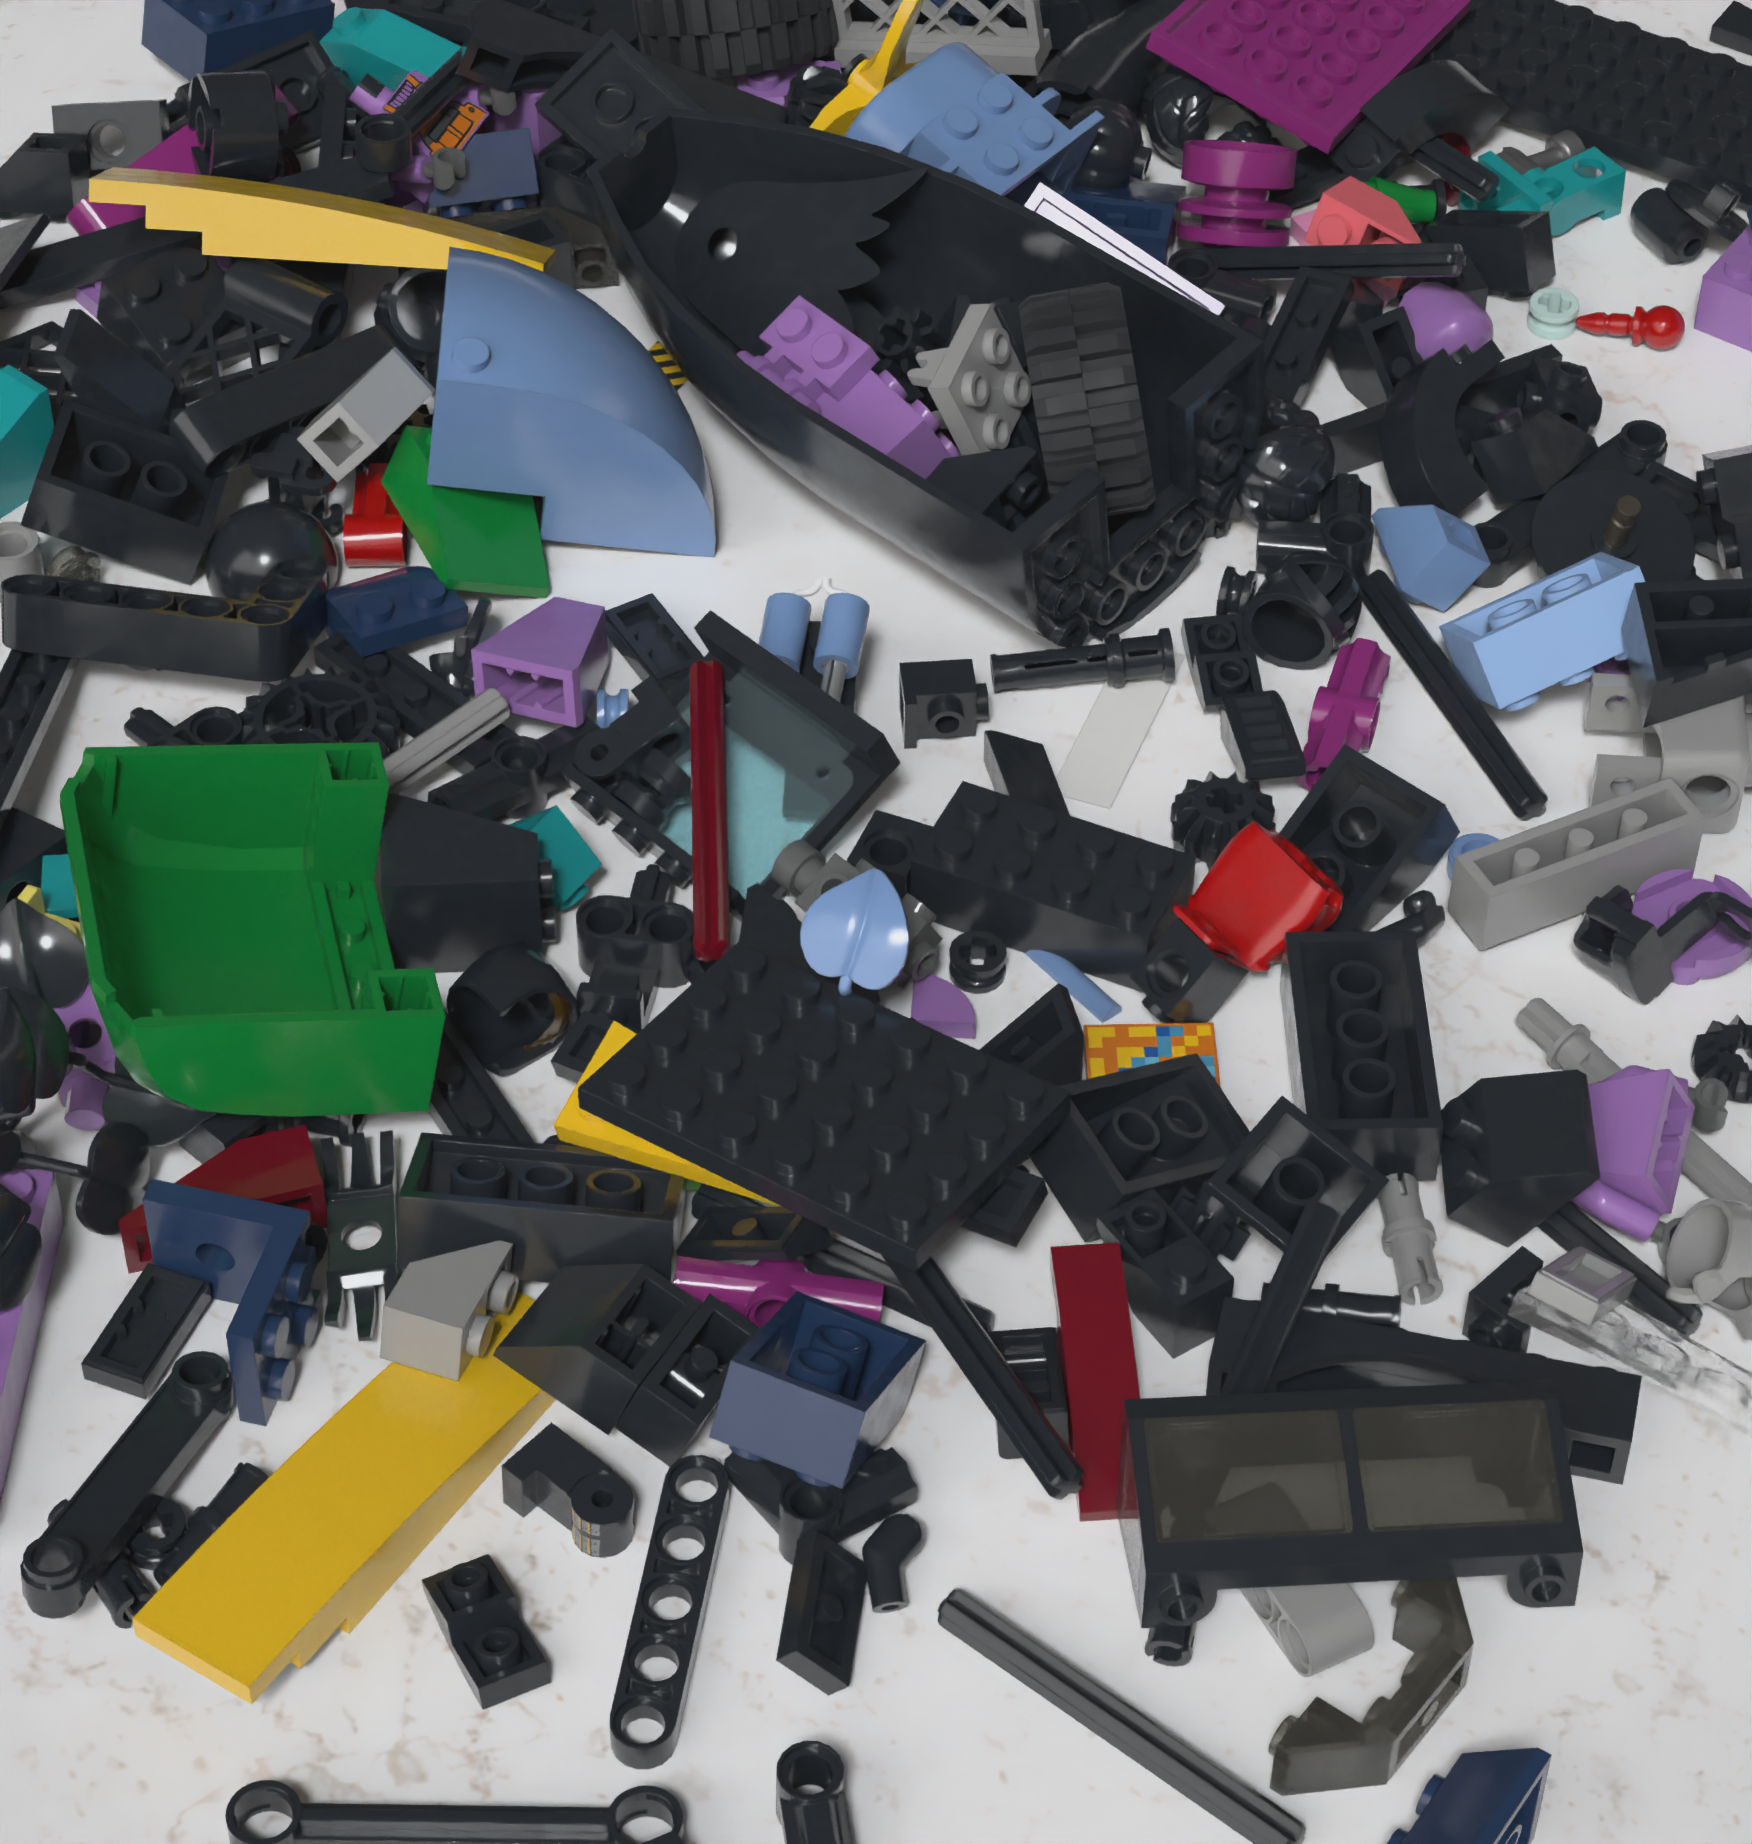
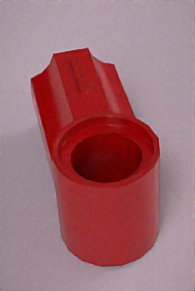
(375, 528)

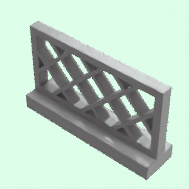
(1002, 47)

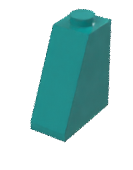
(24, 435)

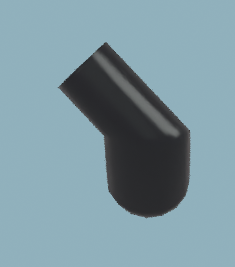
(1422, 916)
(886, 1555)

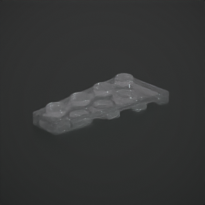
(1652, 1351)

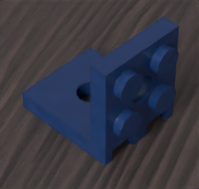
(260, 1268)

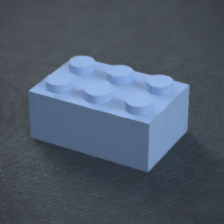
(1544, 632)

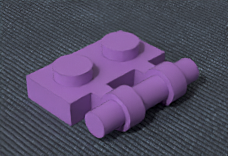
(817, 348)

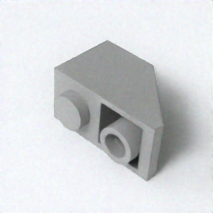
(365, 414)
(448, 1308)

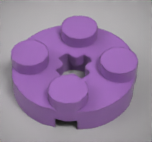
(1712, 954)

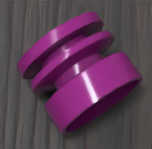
(1236, 193)

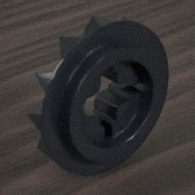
(1716, 1057)

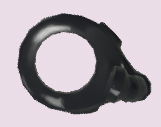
(454, 665)

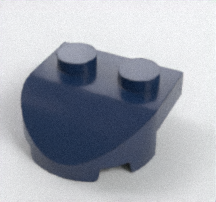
(393, 610)

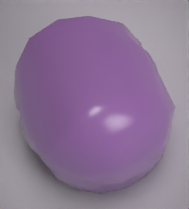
(1445, 318)

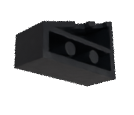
(1688, 645)

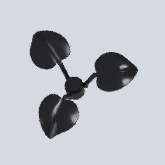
(52, 964)
(118, 1161)

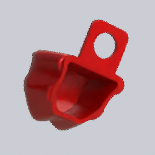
(1258, 894)

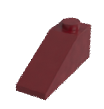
(264, 1168)

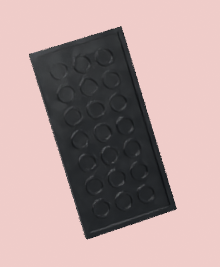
(1613, 87)

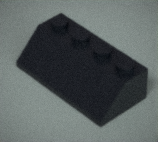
(544, 1199)

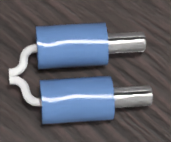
(839, 636)

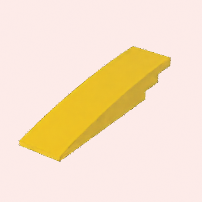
(300, 223)
(341, 1519)

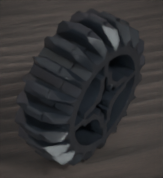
(321, 711)

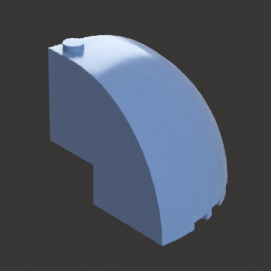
(567, 407)

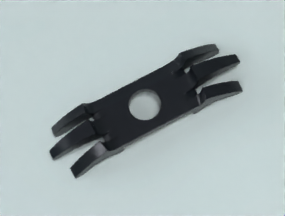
(353, 1207)

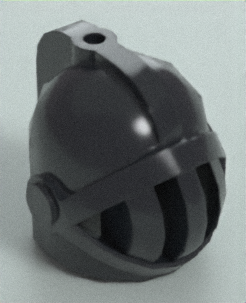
(414, 310)
(1303, 610)

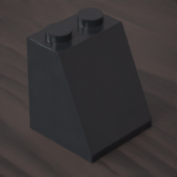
(459, 886)

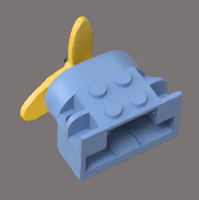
(958, 116)

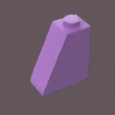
(547, 661)

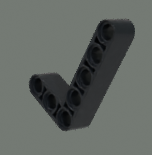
(171, 629)

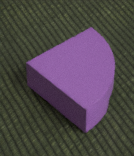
(943, 1007)

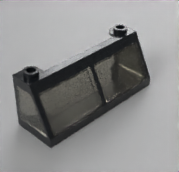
(1346, 1492)

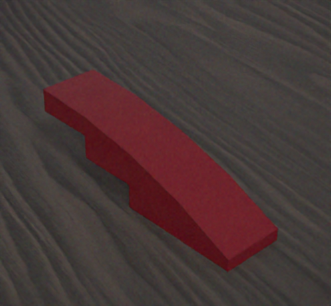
(1095, 1365)

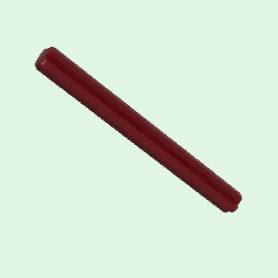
(709, 811)

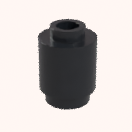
(1668, 227)

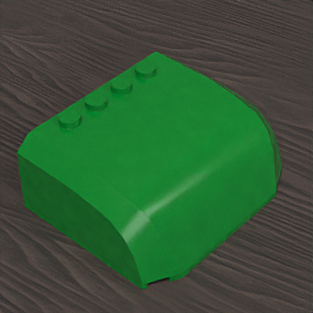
(246, 928)

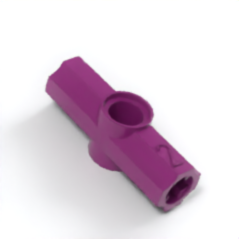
(1346, 708)
(764, 1288)

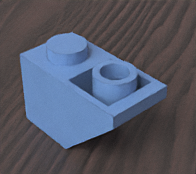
(1430, 553)

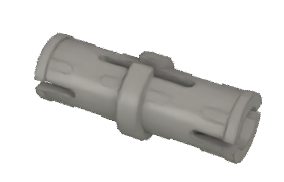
(1409, 1240)

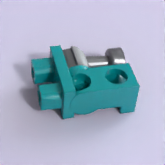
(1554, 181)

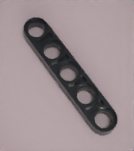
(671, 1639)

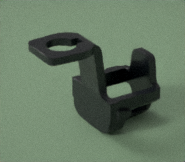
(1639, 954)

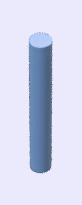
(1077, 983)

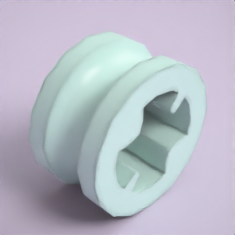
(1553, 313)

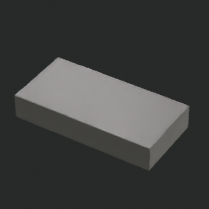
(1583, 1285)

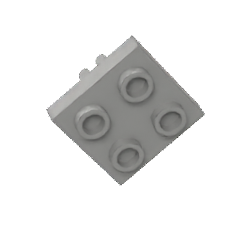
(975, 383)

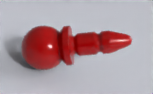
(1659, 327)

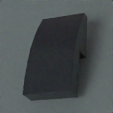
(1219, 658)
(485, 1631)

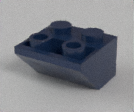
(496, 178)

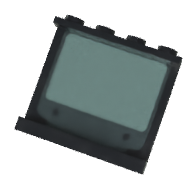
(792, 768)

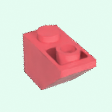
(1360, 215)

